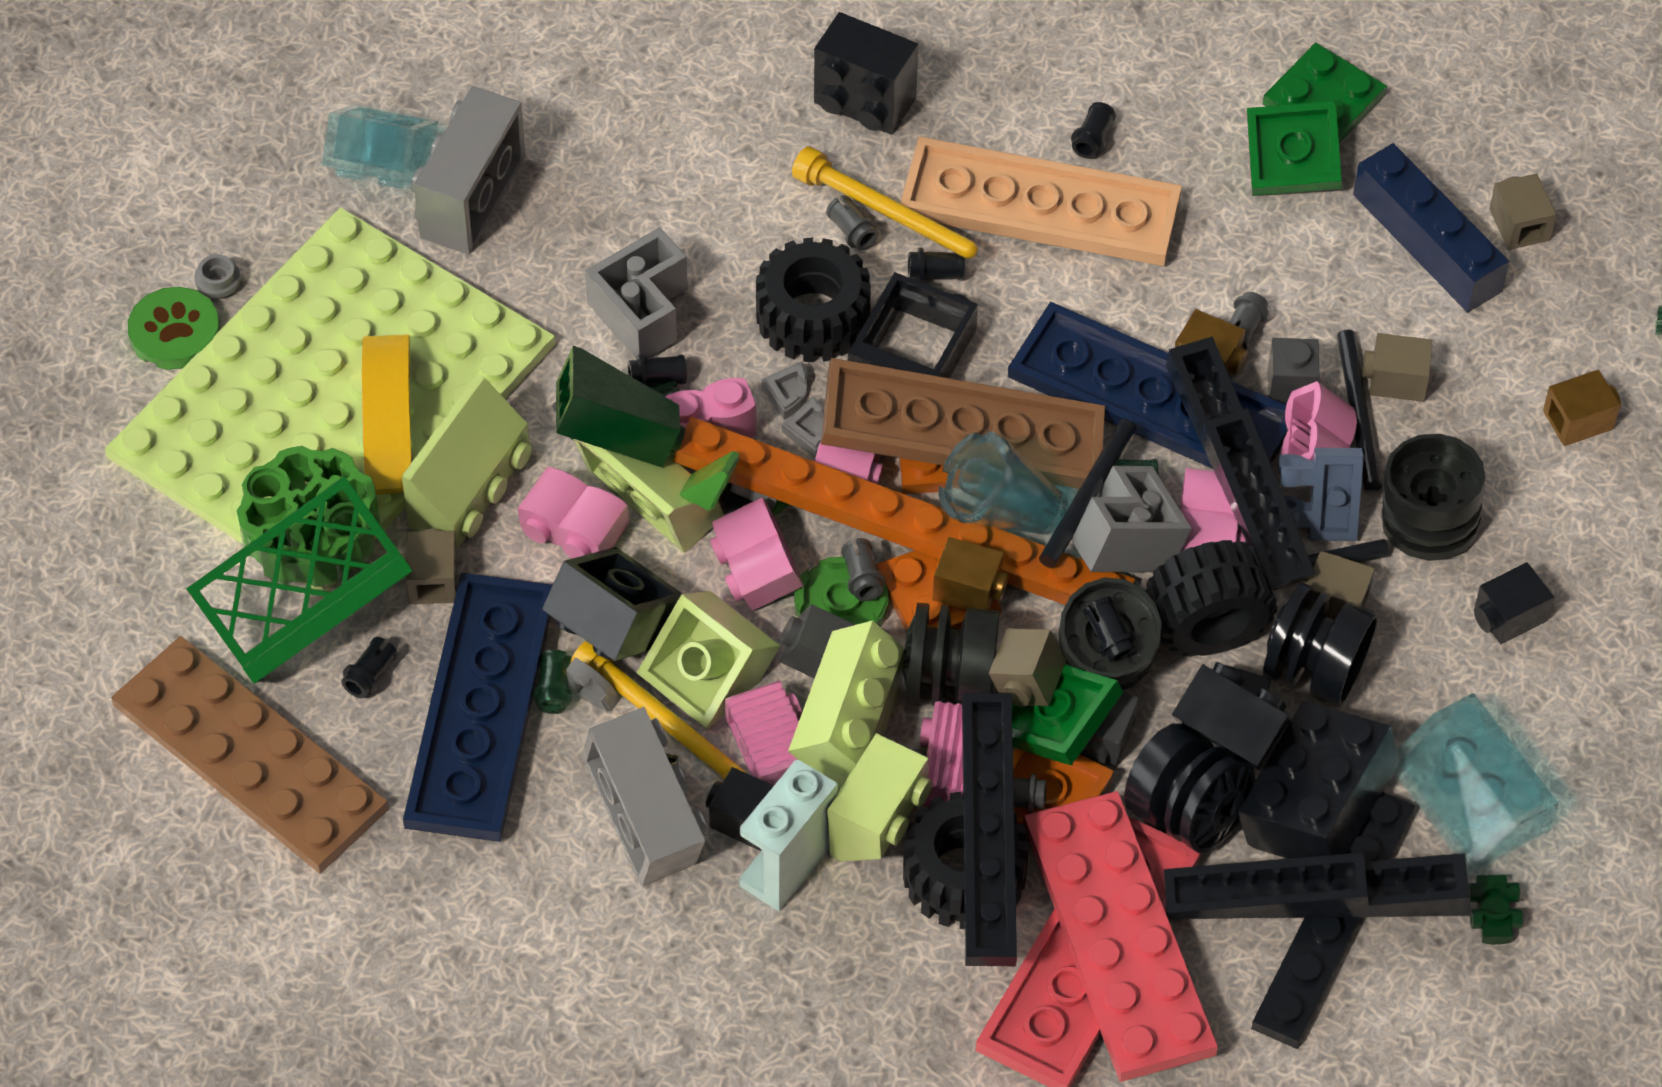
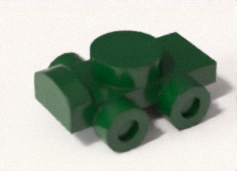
(1494, 910)

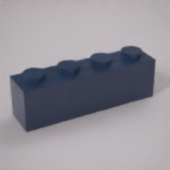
(1430, 227)

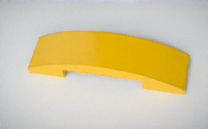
(386, 410)

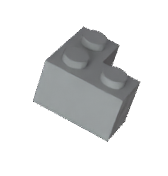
(635, 289)
(1131, 523)

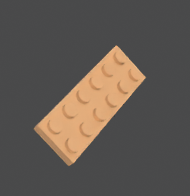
(1042, 201)

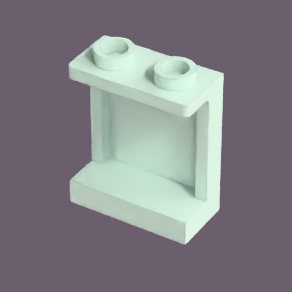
(791, 833)

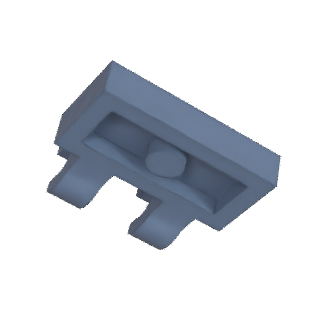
(1335, 491)

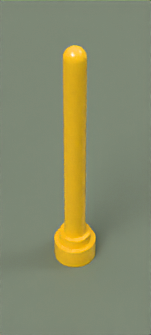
(814, 168)
(655, 709)

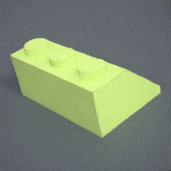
(466, 463)
(652, 493)
(849, 699)

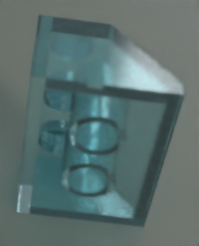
(1474, 783)

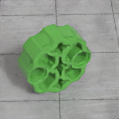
(285, 481)

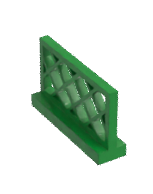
(322, 615)

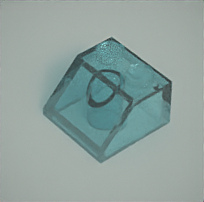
(377, 144)

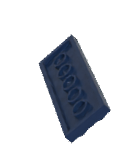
(1101, 366)
(479, 708)

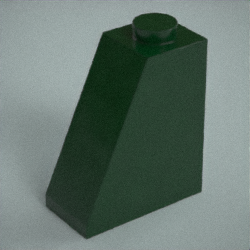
(615, 410)

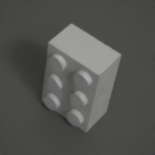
(469, 169)
(644, 795)

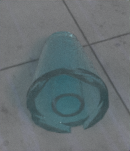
(999, 487)

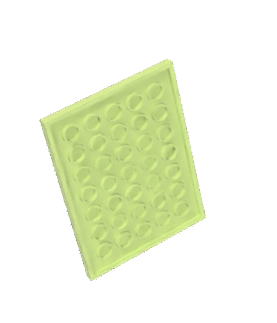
(293, 369)

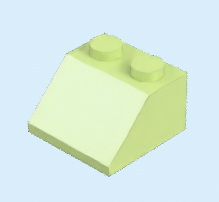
(706, 656)
(877, 800)

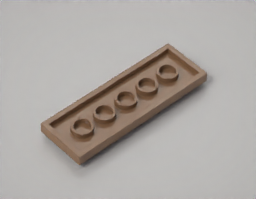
(929, 415)
(250, 754)

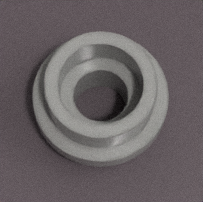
(215, 266)

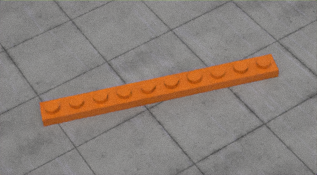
(877, 509)

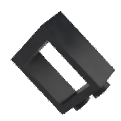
(916, 299)

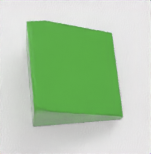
(709, 482)

